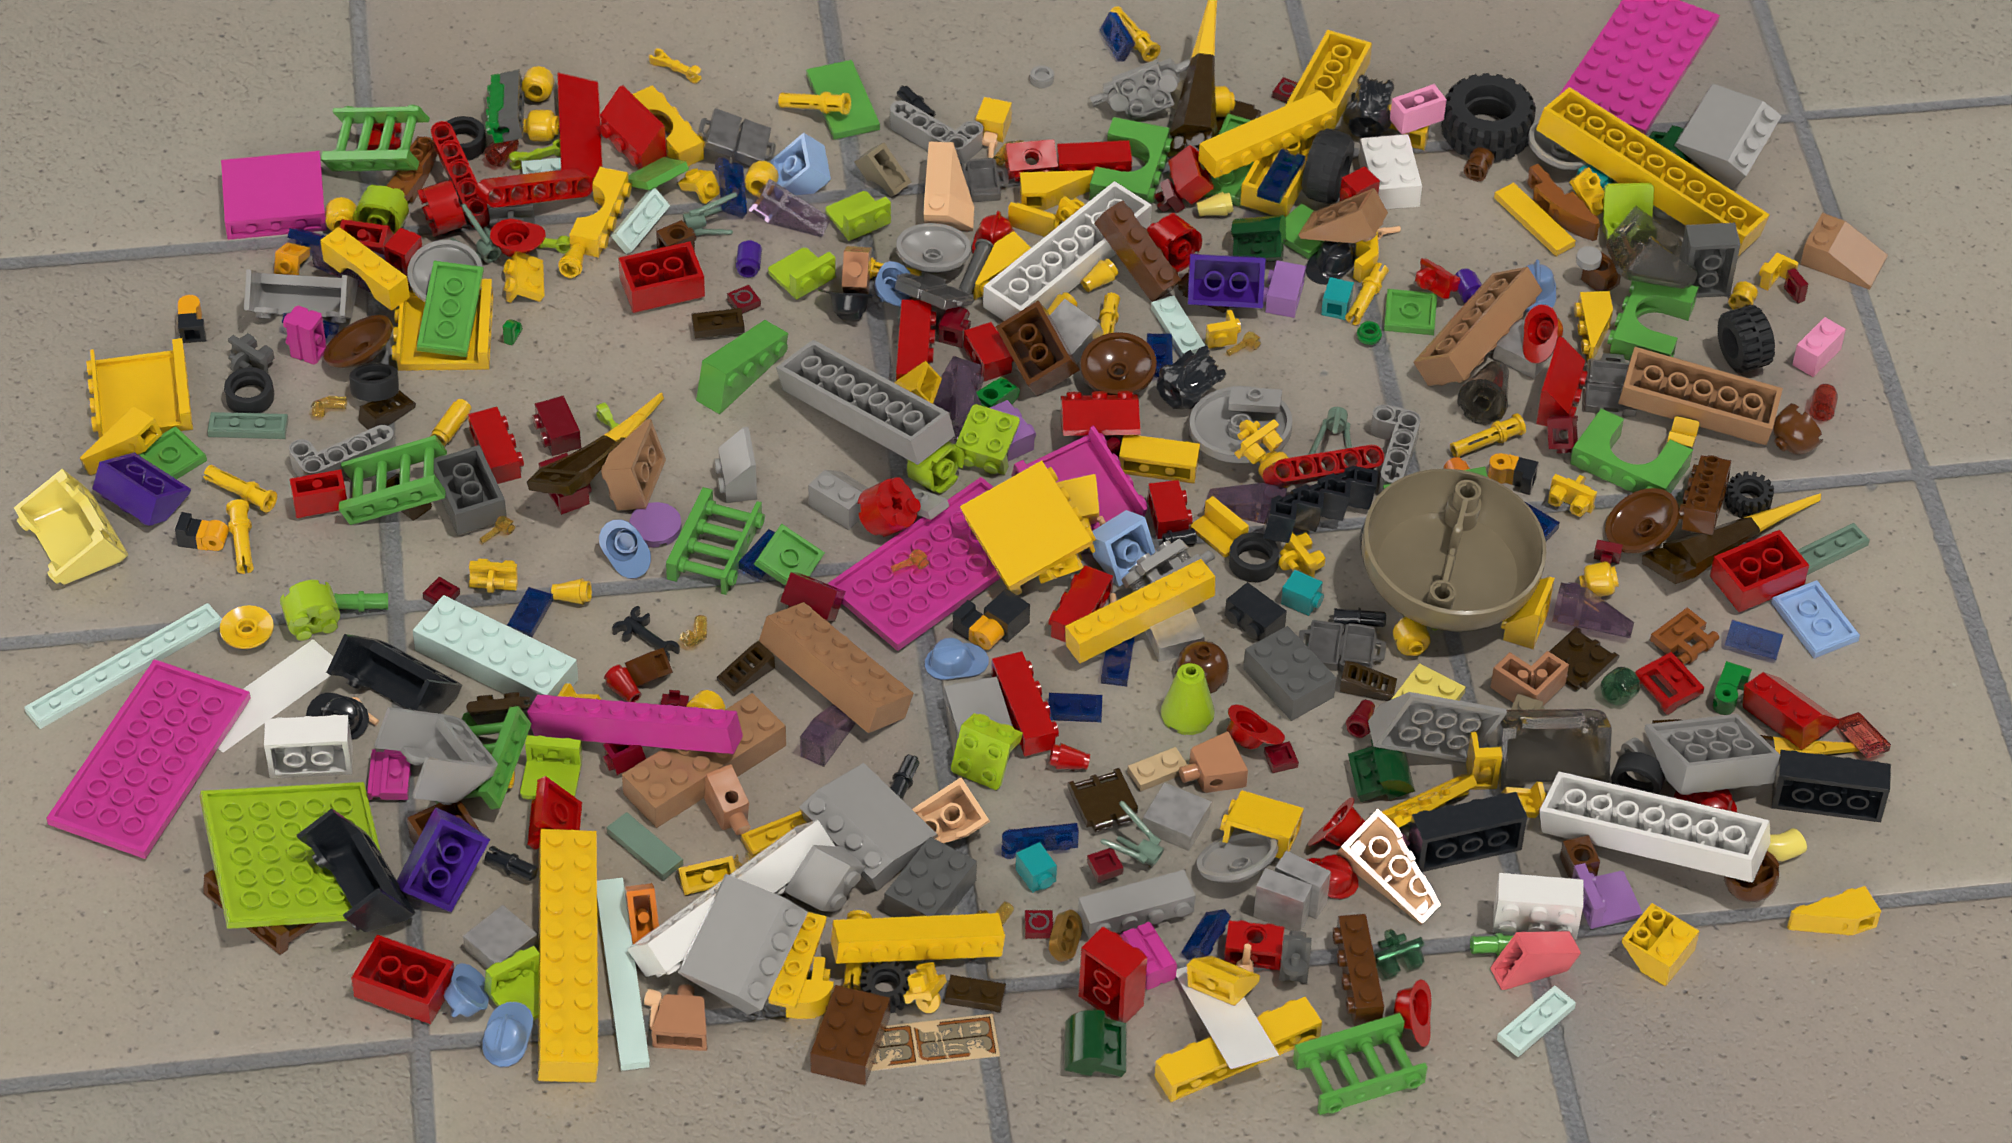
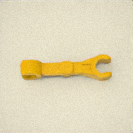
(663, 59)

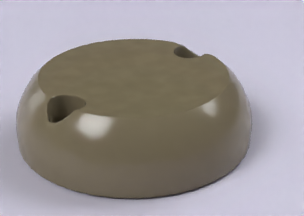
(1453, 549)

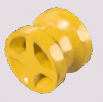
(1743, 295)

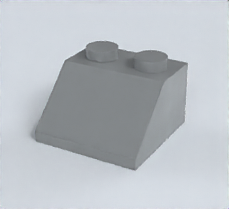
(737, 468)
(836, 497)
(825, 877)

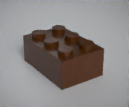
(1037, 348)
(850, 1035)

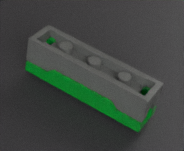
(505, 107)

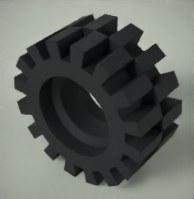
(1750, 484)
(887, 972)

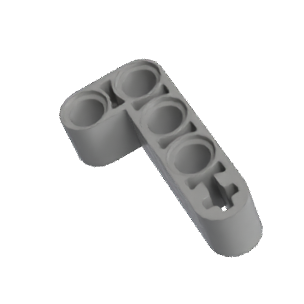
(923, 128)
(1402, 429)
(308, 461)

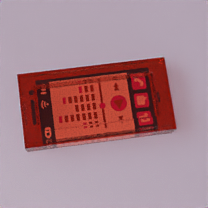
(1863, 735)

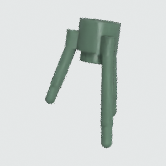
(696, 217)
(485, 248)
(1336, 423)
(1147, 851)

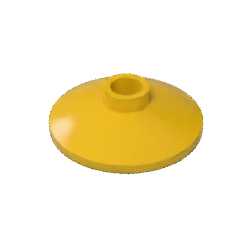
(246, 627)

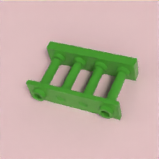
(381, 158)
(398, 497)
(697, 524)
(505, 752)
(1362, 1039)

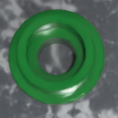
(1369, 333)

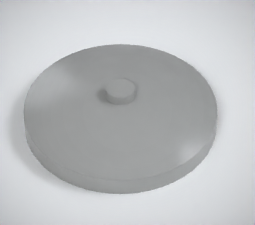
(1217, 426)

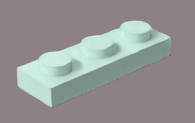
(640, 220)
(1176, 322)
(1536, 1021)

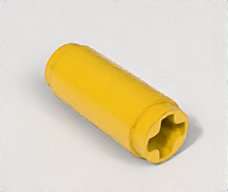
(451, 421)

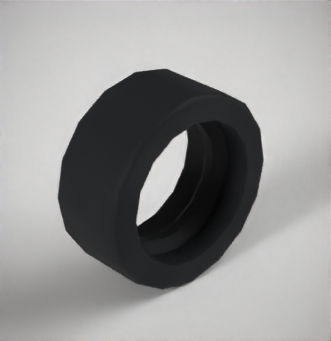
(471, 126)
(246, 377)
(374, 382)
(1253, 572)
(1642, 764)

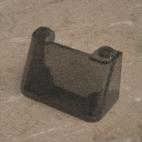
(1649, 252)
(1552, 741)

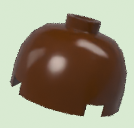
(1795, 431)
(1210, 659)
(1763, 884)

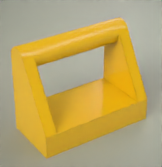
(1220, 979)

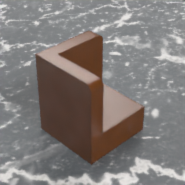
(649, 666)

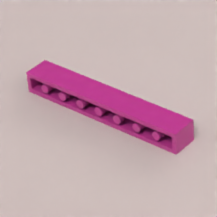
(636, 723)

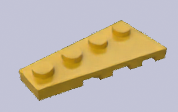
(1432, 798)

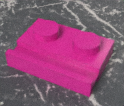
(389, 775)

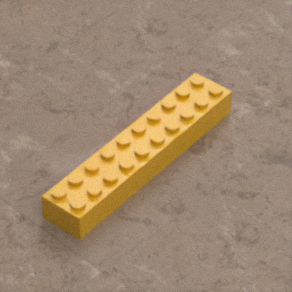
(1335, 72)
(1635, 158)
(568, 956)

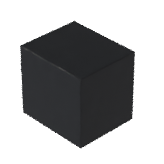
(1009, 612)

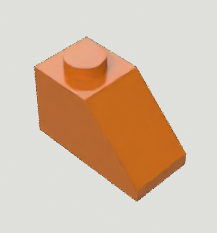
(641, 910)

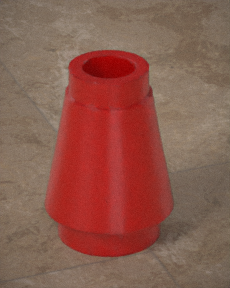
(622, 683)
(1067, 757)

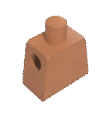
(856, 269)
(1216, 765)
(727, 799)
(680, 1021)

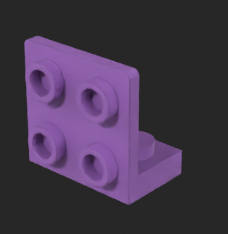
(1606, 897)

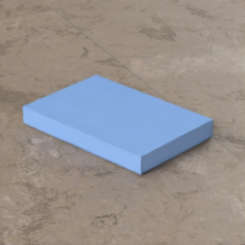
(1815, 619)

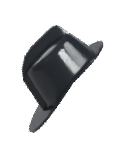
(1331, 260)
(848, 305)
(336, 704)

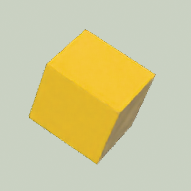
(995, 117)

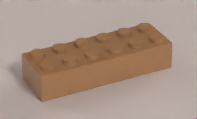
(1478, 326)
(1701, 394)
(836, 667)
(676, 777)

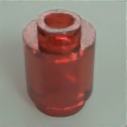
(498, 153)
(1823, 402)

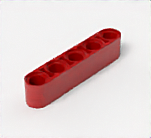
(459, 165)
(525, 184)
(1312, 465)

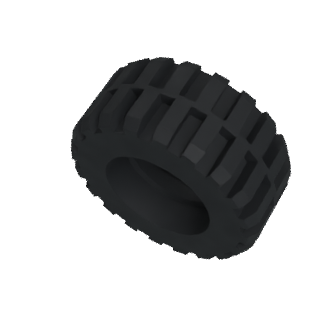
(1492, 97)

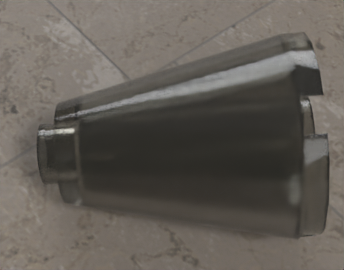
(1486, 394)

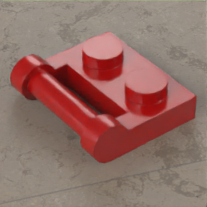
(1674, 677)

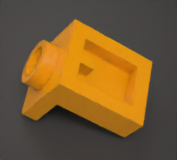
(289, 258)

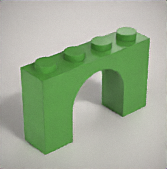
(1146, 143)
(1650, 299)
(1595, 456)

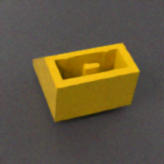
(1660, 943)

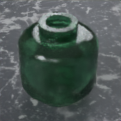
(1620, 686)

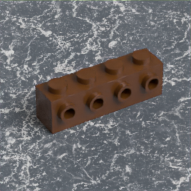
(1137, 251)
(1705, 494)
(1359, 969)

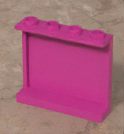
(273, 194)
(1089, 457)

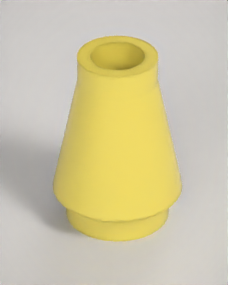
(1216, 205)

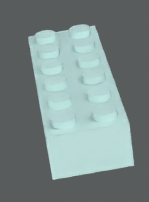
(492, 651)

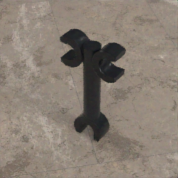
(637, 625)

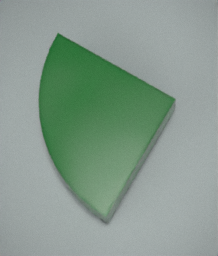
(511, 331)

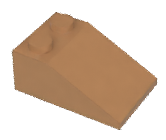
(1347, 220)
(1842, 252)
(634, 468)

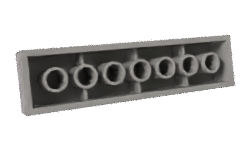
(865, 401)

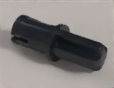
(909, 96)
(1360, 617)
(903, 778)
(511, 863)

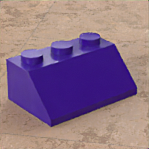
(1226, 280)
(139, 488)
(442, 860)

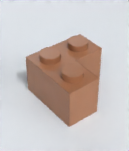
(1537, 681)

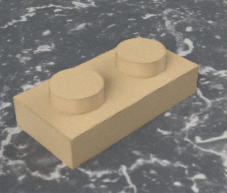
(1156, 769)

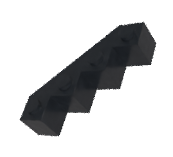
(1324, 499)

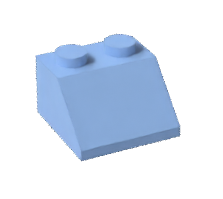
(802, 166)
(1121, 544)

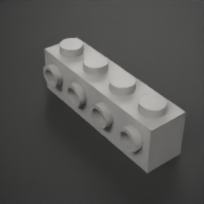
(1137, 904)

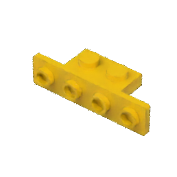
(796, 967)

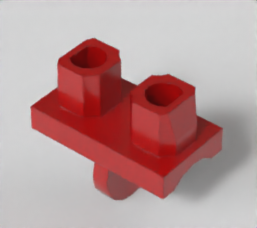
(1436, 279)

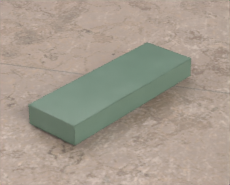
(247, 425)
(1833, 547)
(644, 846)

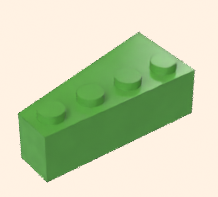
(739, 365)

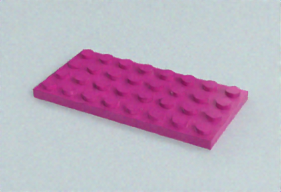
(1642, 58)
(914, 599)
(148, 758)

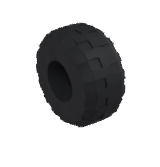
(1327, 164)

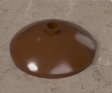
(358, 342)
(1115, 355)
(1643, 520)

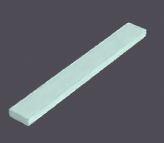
(123, 666)
(622, 975)

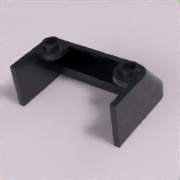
(393, 674)
(359, 872)

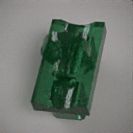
(1410, 951)

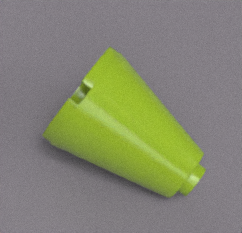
(1188, 702)

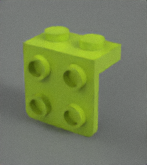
(1620, 201)
(859, 214)
(803, 271)
(987, 438)
(984, 750)
(551, 757)
(515, 980)

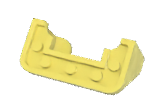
(70, 528)

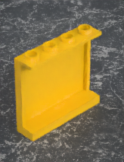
(406, 335)
(148, 381)
(1027, 525)

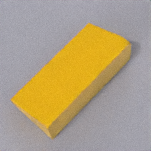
(704, 875)

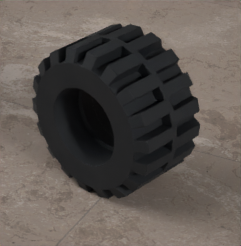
(1746, 338)

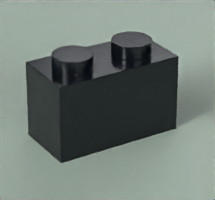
(1254, 612)

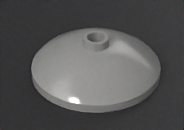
(1551, 152)
(933, 247)
(442, 250)
(1238, 859)

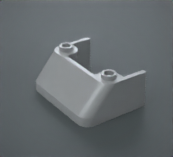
(281, 293)
(446, 745)

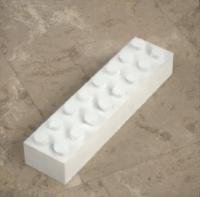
(1061, 257)
(1656, 826)
(770, 870)

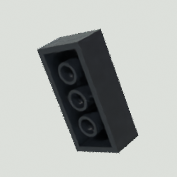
(1831, 786)
(1467, 831)

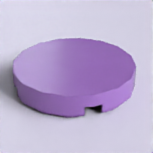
(657, 523)

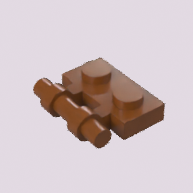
(1679, 631)

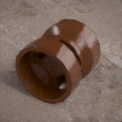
(1478, 164)

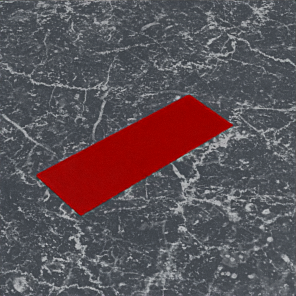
(579, 124)

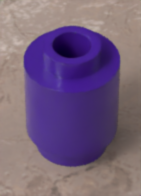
(748, 258)
(1468, 283)

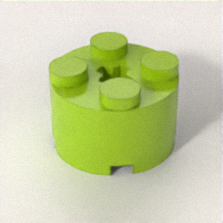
(383, 207)
(938, 469)
(310, 609)

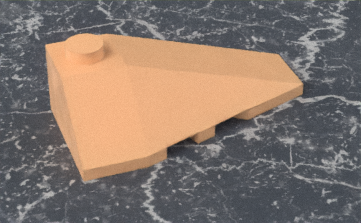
(946, 190)
(952, 812)
(1387, 865)

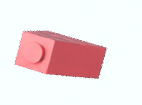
(1534, 957)

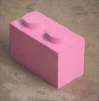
(1417, 109)
(1819, 347)

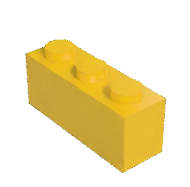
(1159, 458)

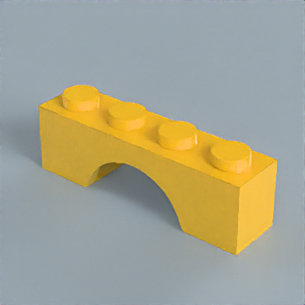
(683, 141)
(609, 191)
(384, 280)

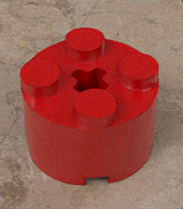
(442, 208)
(1176, 240)
(888, 507)

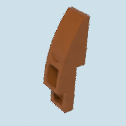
(412, 180)
(1563, 208)

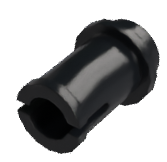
(1187, 536)

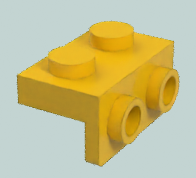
(524, 277)

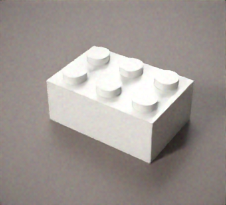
(1395, 166)
(308, 746)
(1537, 904)

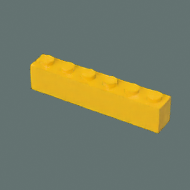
(1267, 134)
(1140, 610)
(917, 938)
(1204, 1065)

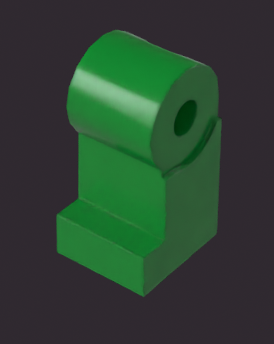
(998, 392)
(1726, 693)

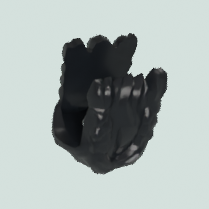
(1369, 108)
(1188, 378)

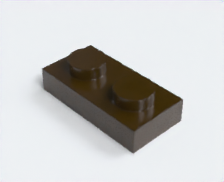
(718, 323)
(975, 993)

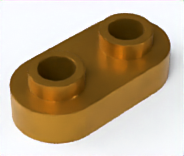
(1065, 935)

